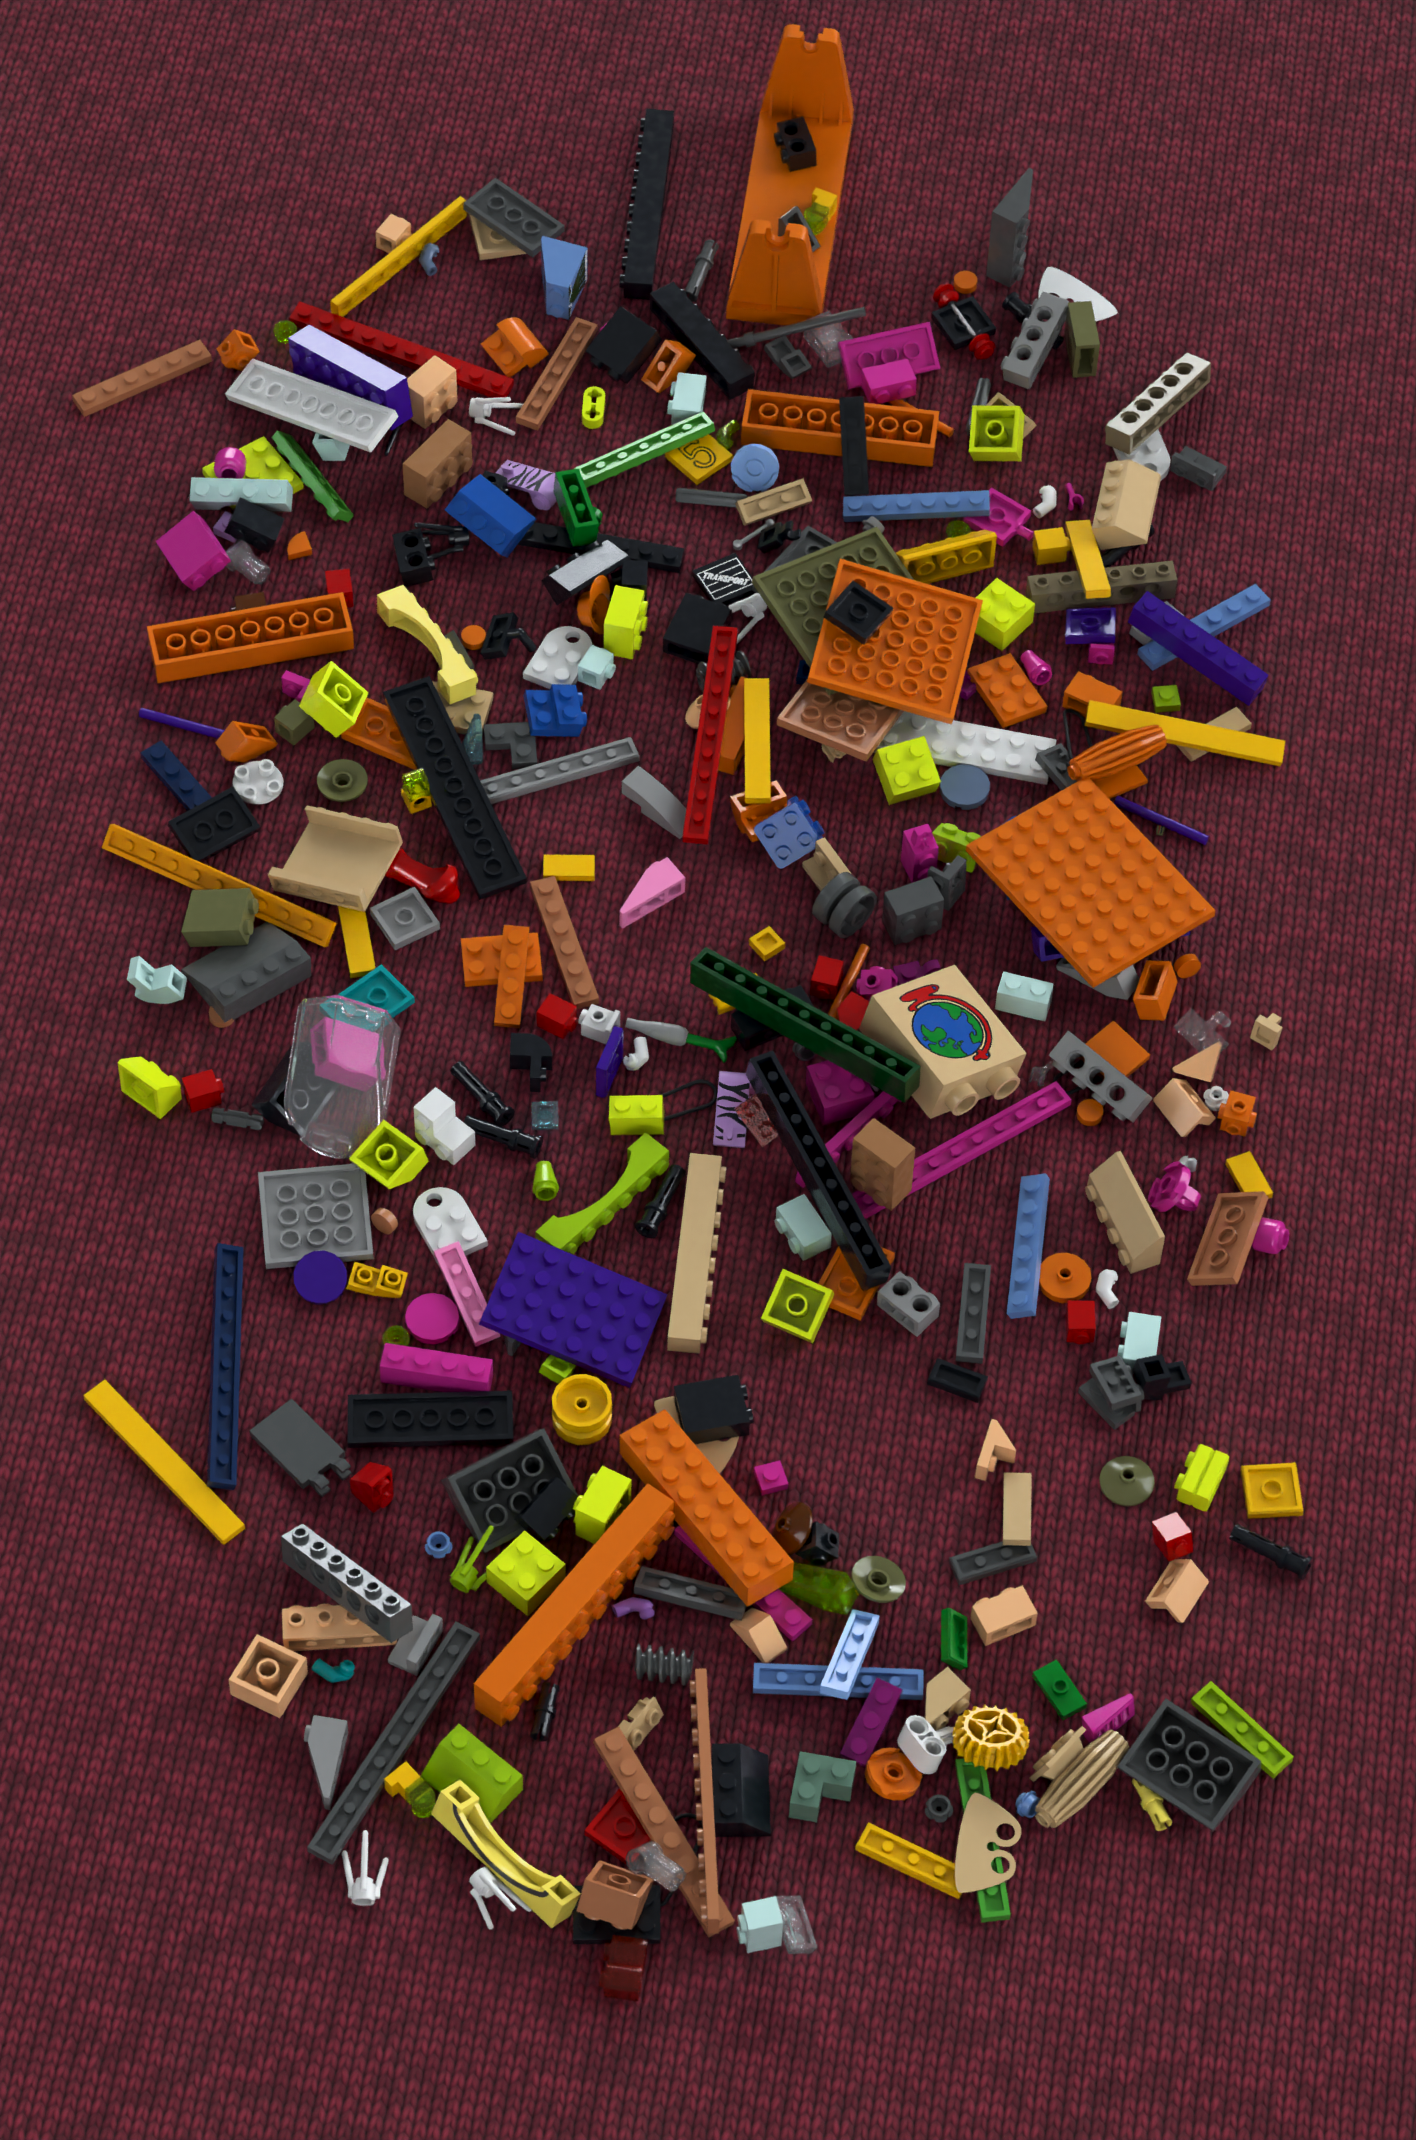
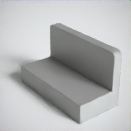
(415, 1647)

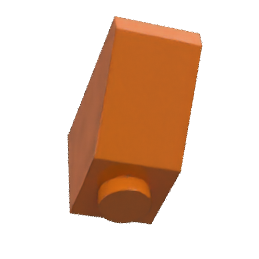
(668, 361)
(244, 741)

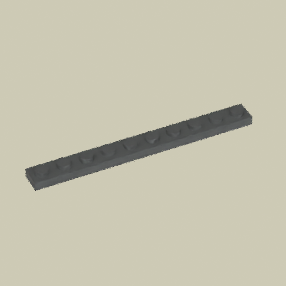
(393, 1743)

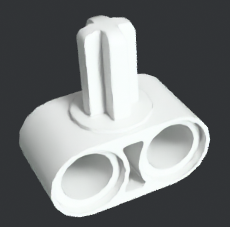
(924, 1744)

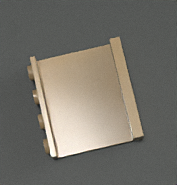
(338, 859)

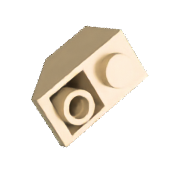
(944, 1698)

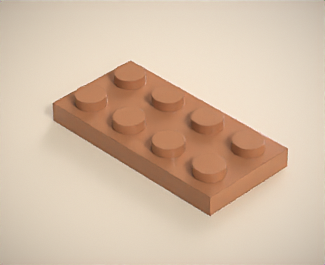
(1227, 1238)

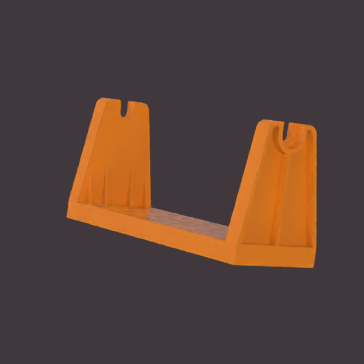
(772, 274)

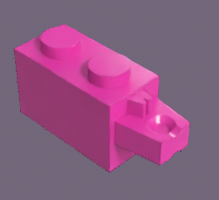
(919, 852)

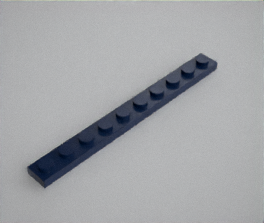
(225, 1367)

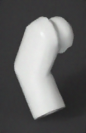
(1104, 1285)

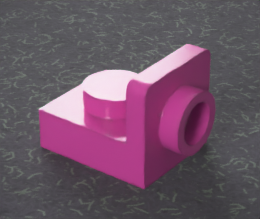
(1101, 653)
(294, 685)

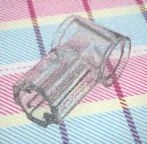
(247, 563)
(652, 1861)

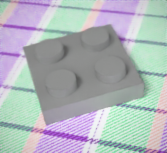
(404, 918)

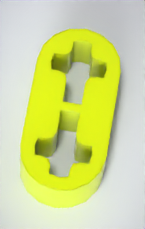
(598, 407)

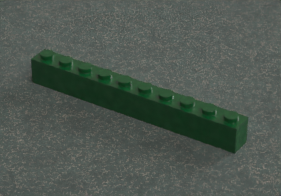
(805, 1024)

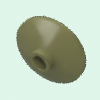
(342, 772)
(1126, 1491)
(878, 1579)

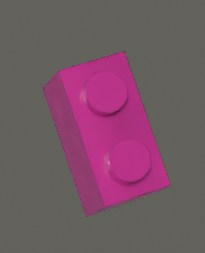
(888, 382)

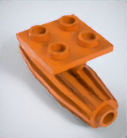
(1115, 760)

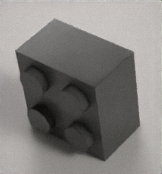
(913, 910)

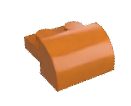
(514, 346)
(750, 814)

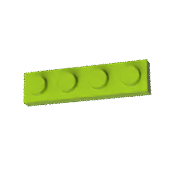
(1241, 1729)

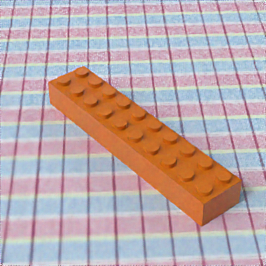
(574, 1606)

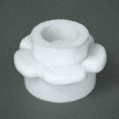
(1214, 1103)

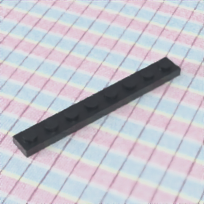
(557, 539)

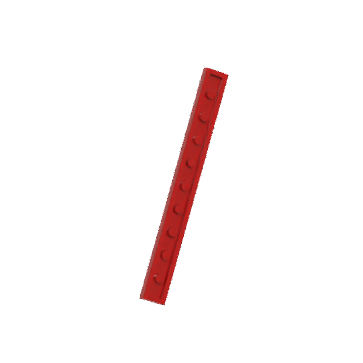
(399, 349)
(710, 735)

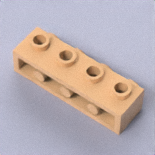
(326, 1629)

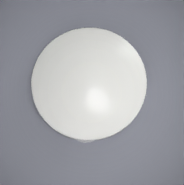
(258, 781)

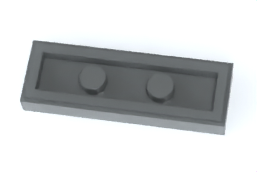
(990, 1561)

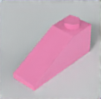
(655, 888)

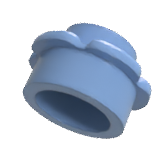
(438, 1538)
(1026, 1804)

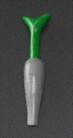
(679, 1036)

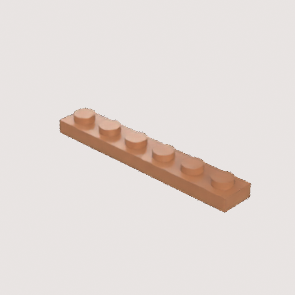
(556, 373)
(142, 378)
(564, 942)

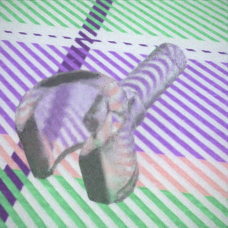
(1039, 1074)

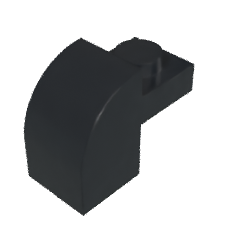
(531, 1054)
(1160, 1378)

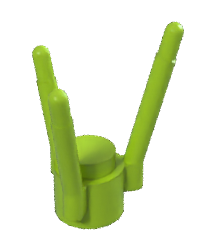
(465, 1575)

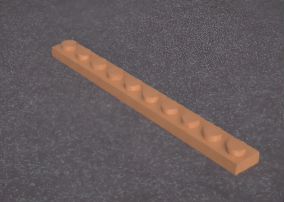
(705, 1810)

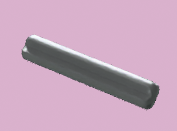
(980, 398)
(708, 497)

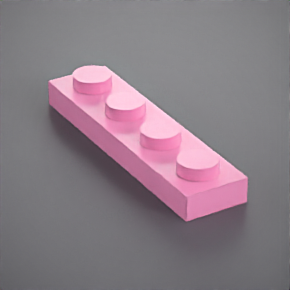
(464, 1291)

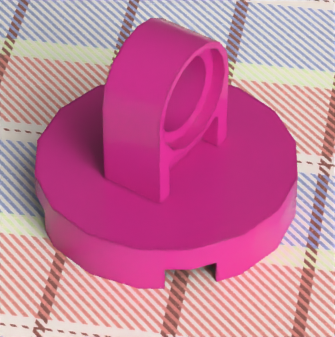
(1174, 1190)

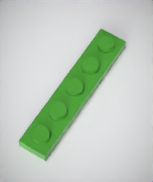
(312, 477)

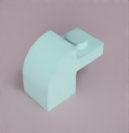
(156, 985)

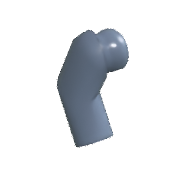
(425, 259)

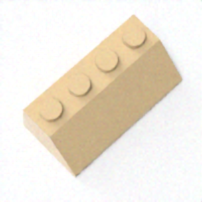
(1125, 504)
(1125, 1214)

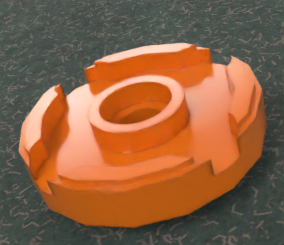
(1064, 1288)
(892, 1762)

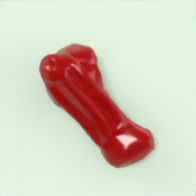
(433, 883)

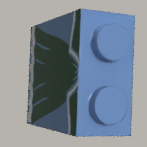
(562, 275)

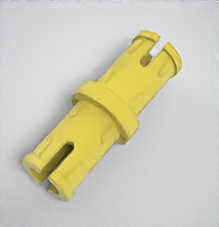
(1153, 1805)

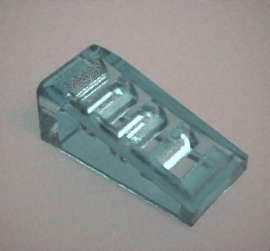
(473, 741)

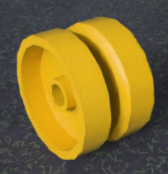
(581, 1409)

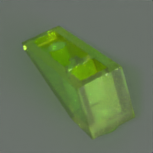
(822, 1588)

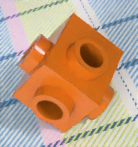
(237, 350)
(1237, 1113)

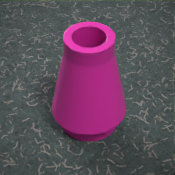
(1037, 669)

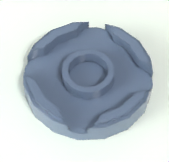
(964, 786)

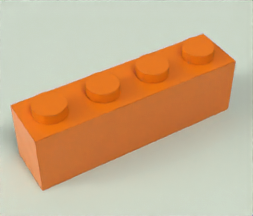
(733, 739)

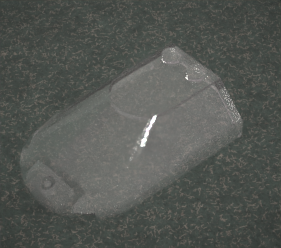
(340, 1073)

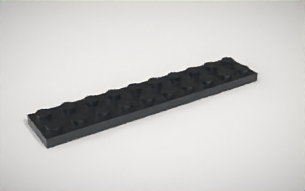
(455, 788)

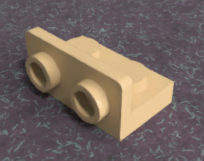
(824, 864)

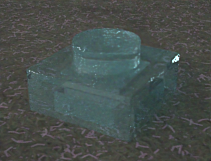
(545, 1115)

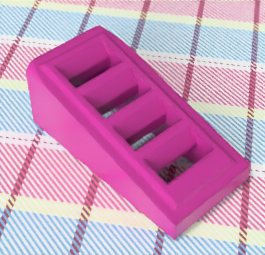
(1108, 1717)

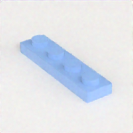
(849, 1654)

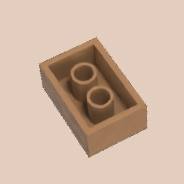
(437, 463)
(882, 1164)

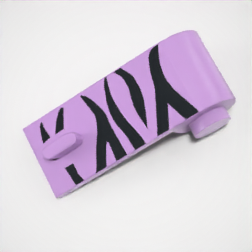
(532, 480)
(732, 1091)

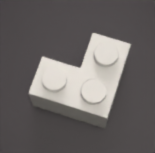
(440, 1128)

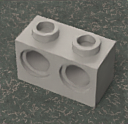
(904, 1307)

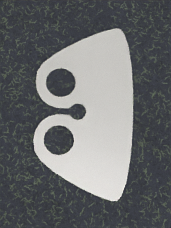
(1069, 287)

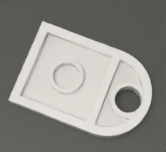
(1151, 454)
(558, 659)
(447, 1222)

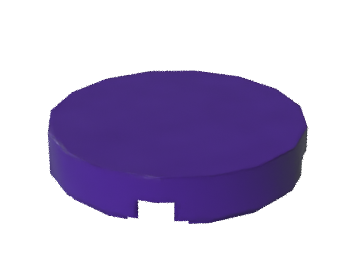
(320, 1277)

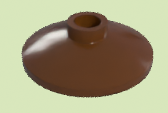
(793, 1527)

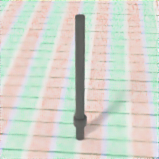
(751, 338)

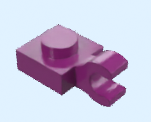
(912, 970)

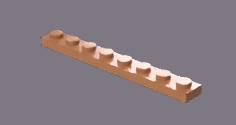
(656, 1818)

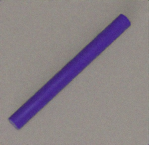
(180, 723)
(1161, 820)

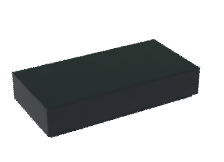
(957, 1380)

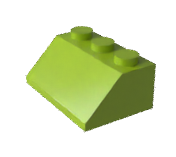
(478, 1767)

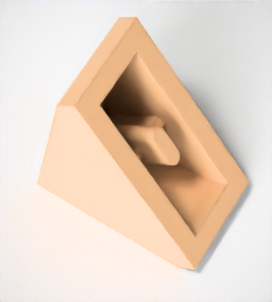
(1201, 1065)
(760, 1634)

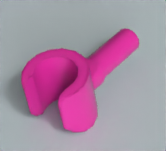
(1074, 498)

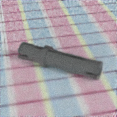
(703, 262)

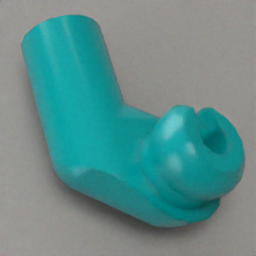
(334, 1674)

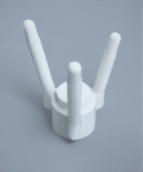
(481, 408)
(750, 606)
(487, 1885)
(364, 1890)

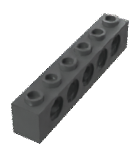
(347, 1583)

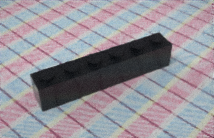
(698, 335)

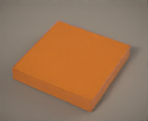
(1118, 1049)

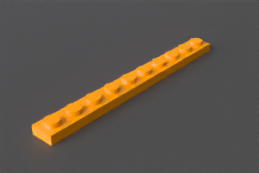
(203, 877)

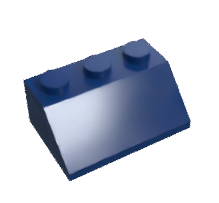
(490, 515)

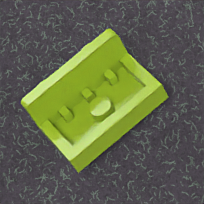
(953, 843)

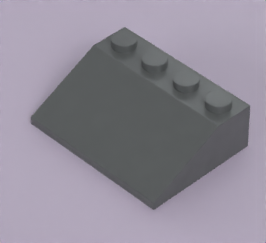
(1009, 232)
(248, 975)
(502, 1485)
(1190, 1765)

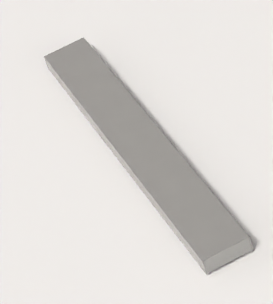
(560, 770)

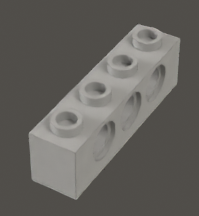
(1025, 371)
(1134, 1099)

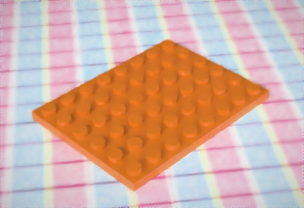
(1090, 881)

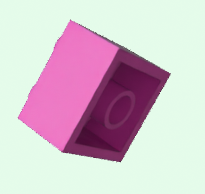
(837, 1092)

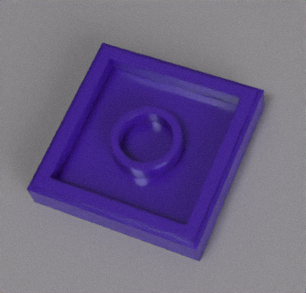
(1090, 625)
(609, 1062)

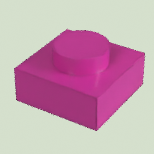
(770, 1477)

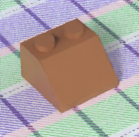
(614, 1895)

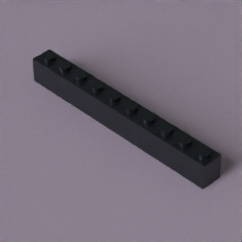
(648, 204)
(818, 1171)

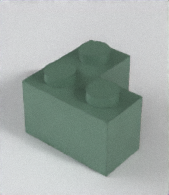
(818, 1778)

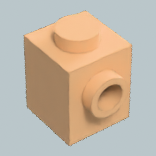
(392, 233)

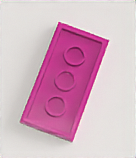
(909, 343)

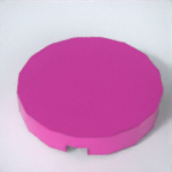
(432, 1318)

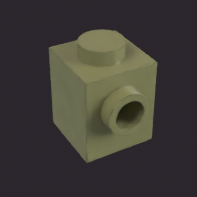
(293, 722)

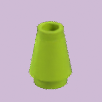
(545, 1182)

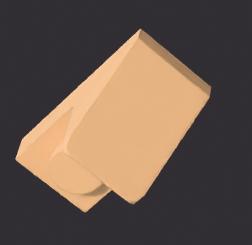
(995, 1447)

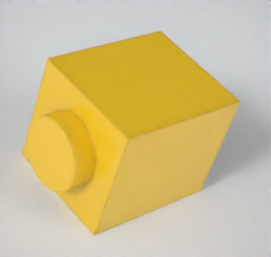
(1050, 546)

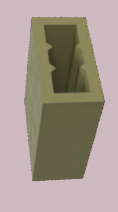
(1081, 339)
(220, 917)

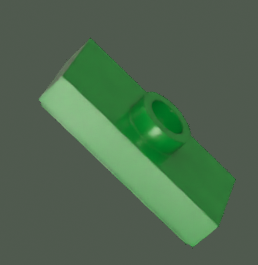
(954, 1638)
(1059, 1690)

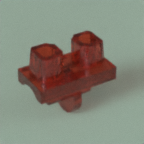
(756, 1120)

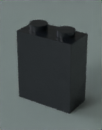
(623, 346)
(692, 628)
(713, 1409)

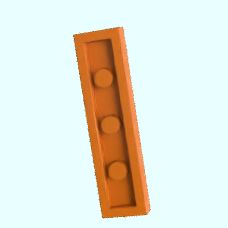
(511, 976)

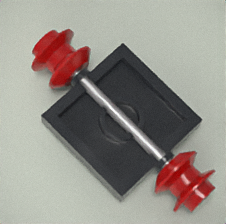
(963, 322)

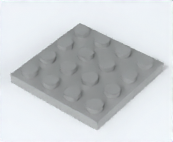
(315, 1212)

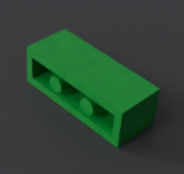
(575, 507)

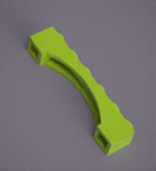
(645, 1161)

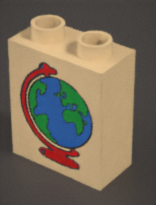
(952, 1037)

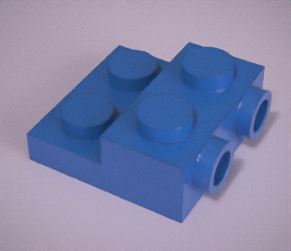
(555, 711)

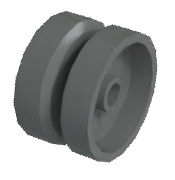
(844, 905)

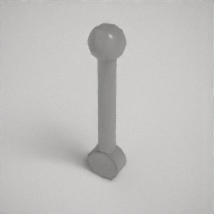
(738, 544)

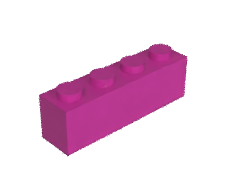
(434, 1369)

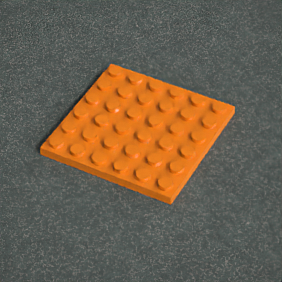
(912, 658)

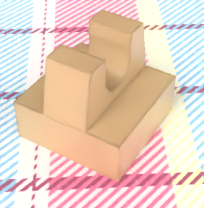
(1267, 1031)

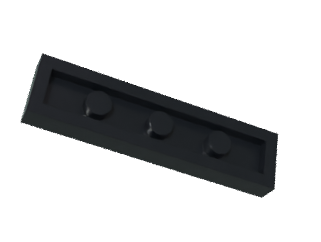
(854, 445)

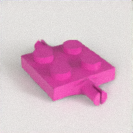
(1005, 518)

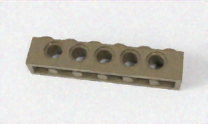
(1157, 403)
(1126, 582)

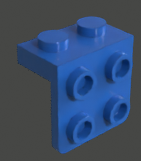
(789, 833)

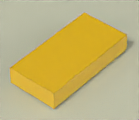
(569, 867)
(1248, 1174)

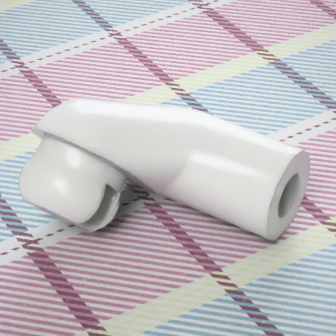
(1049, 501)
(640, 1056)

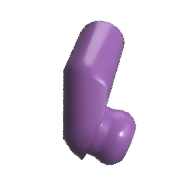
(634, 1604)

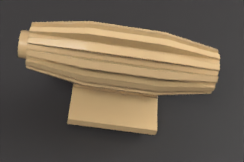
(1076, 1773)

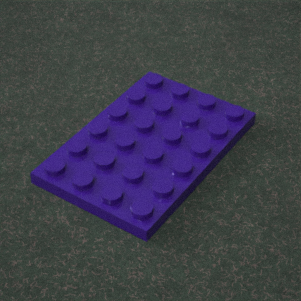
(573, 1309)

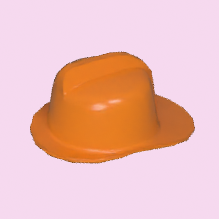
(594, 604)

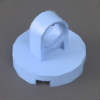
(754, 468)

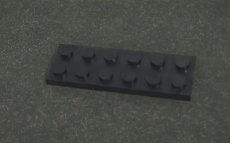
(430, 1419)

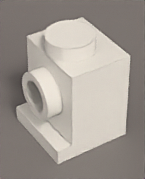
(598, 1023)

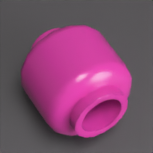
(230, 463)
(1270, 1236)

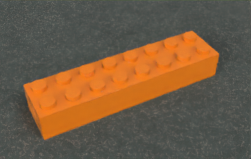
(815, 427)
(250, 637)
(707, 1508)

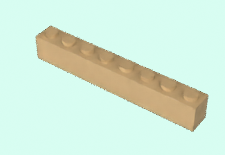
(695, 1252)

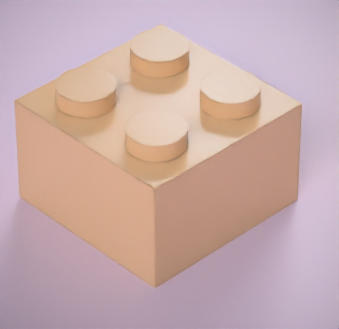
(432, 391)
(268, 1676)

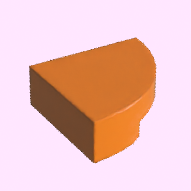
(299, 546)

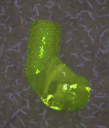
(724, 433)

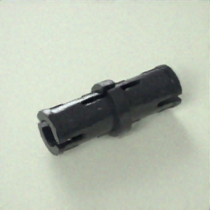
(544, 1711)

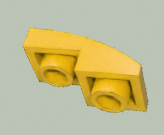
(377, 1282)

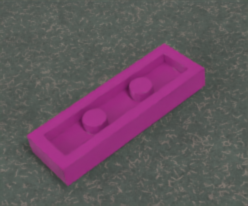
(871, 1722)

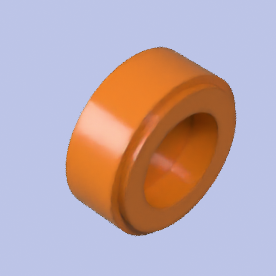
(965, 282)
(473, 637)
(1187, 965)
(1089, 1112)

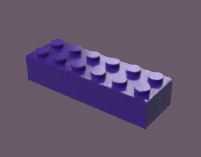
(346, 369)

